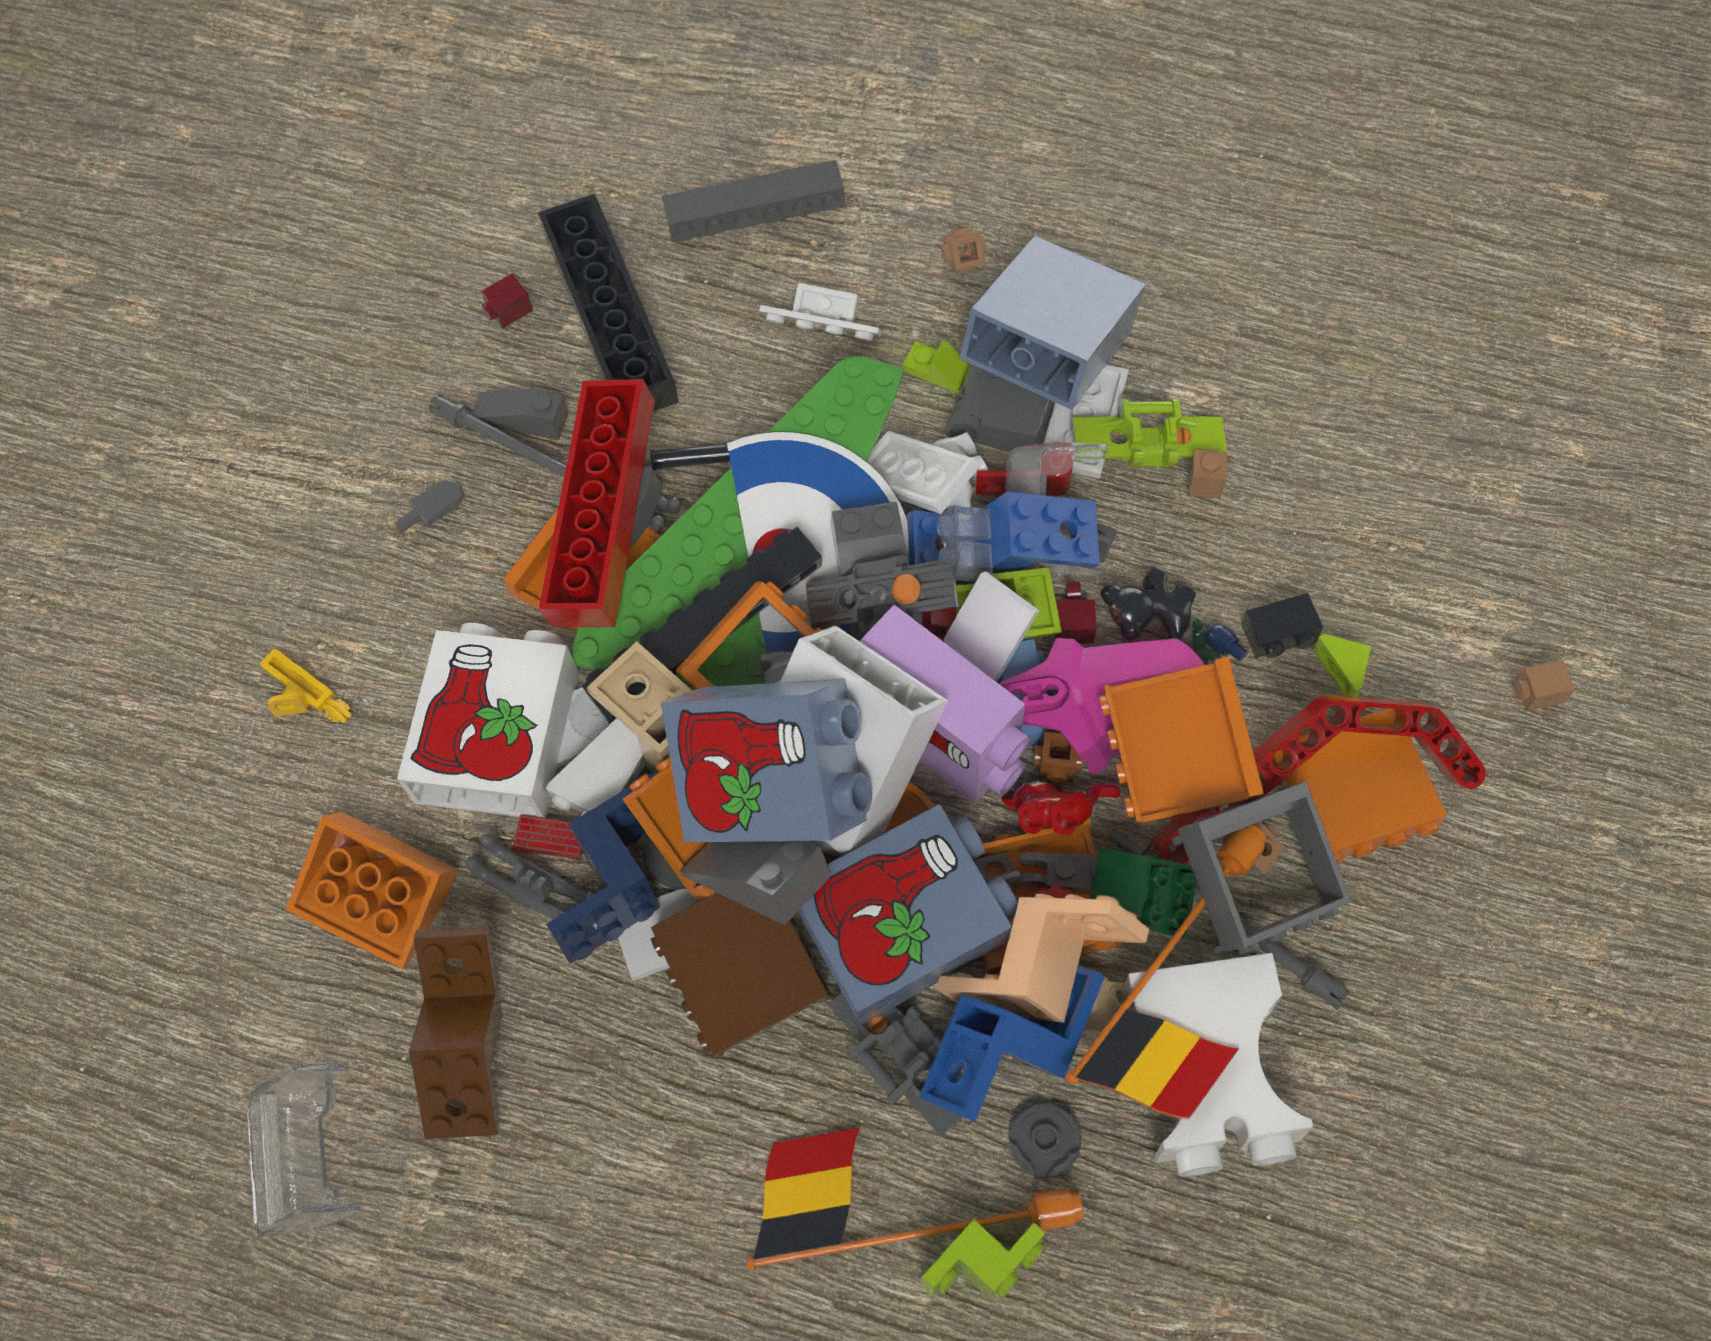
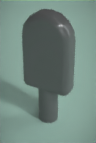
(432, 504)

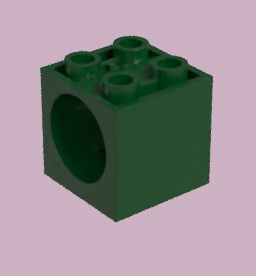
(1147, 886)

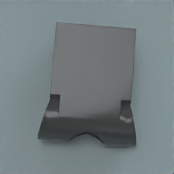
(999, 412)

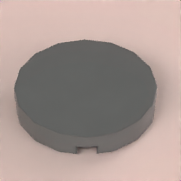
(1045, 1140)

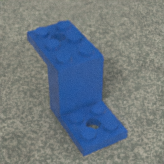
(1022, 532)
(985, 1032)

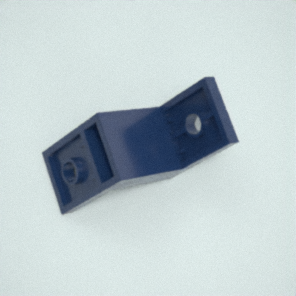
(626, 891)

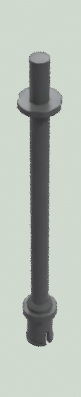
(460, 416)
(1311, 977)

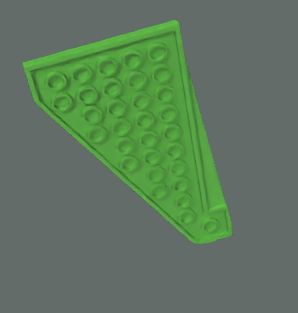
(710, 540)

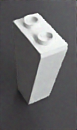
(599, 770)

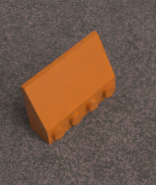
(369, 887)

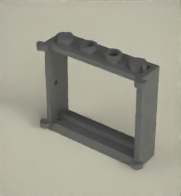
(1213, 885)

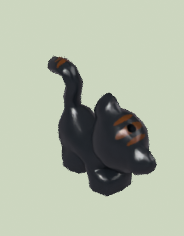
(1135, 607)

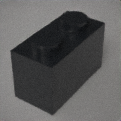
(1282, 626)

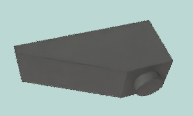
(523, 411)

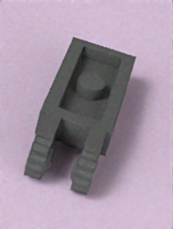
(1066, 869)

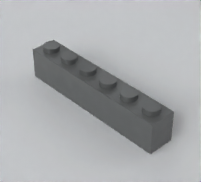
(754, 201)

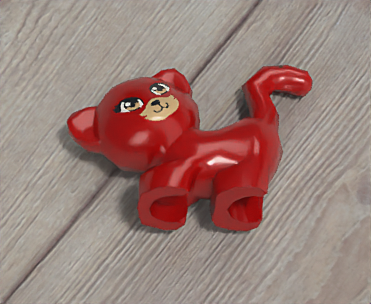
(1046, 805)

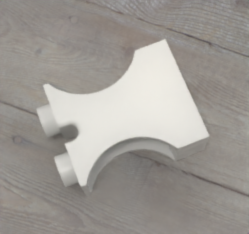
(1225, 1006)

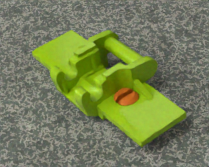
(1151, 446)

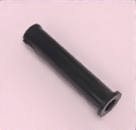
(689, 456)

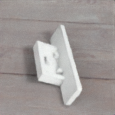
(823, 308)

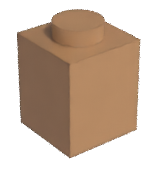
(1207, 474)
(1544, 685)

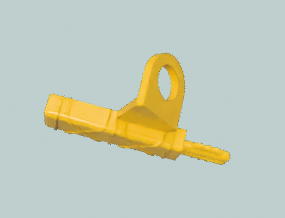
(301, 690)

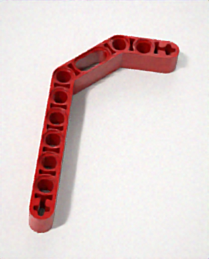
(1323, 731)

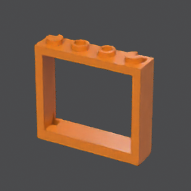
(759, 590)

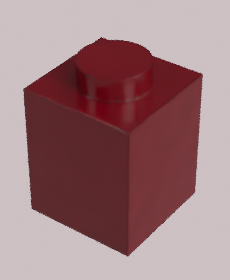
(506, 301)

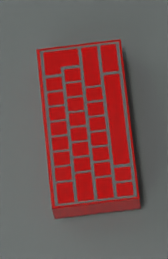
(546, 837)

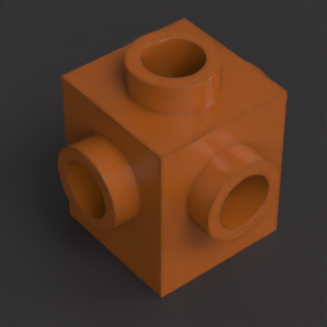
(1056, 759)

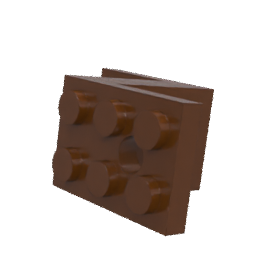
(456, 1033)

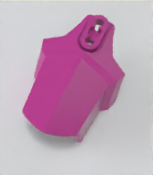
(1079, 680)

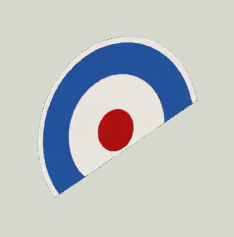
(797, 482)

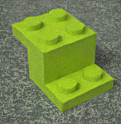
(1035, 588)
(983, 1261)

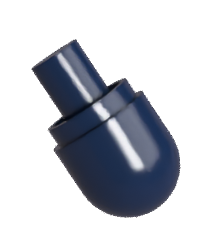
(1224, 641)

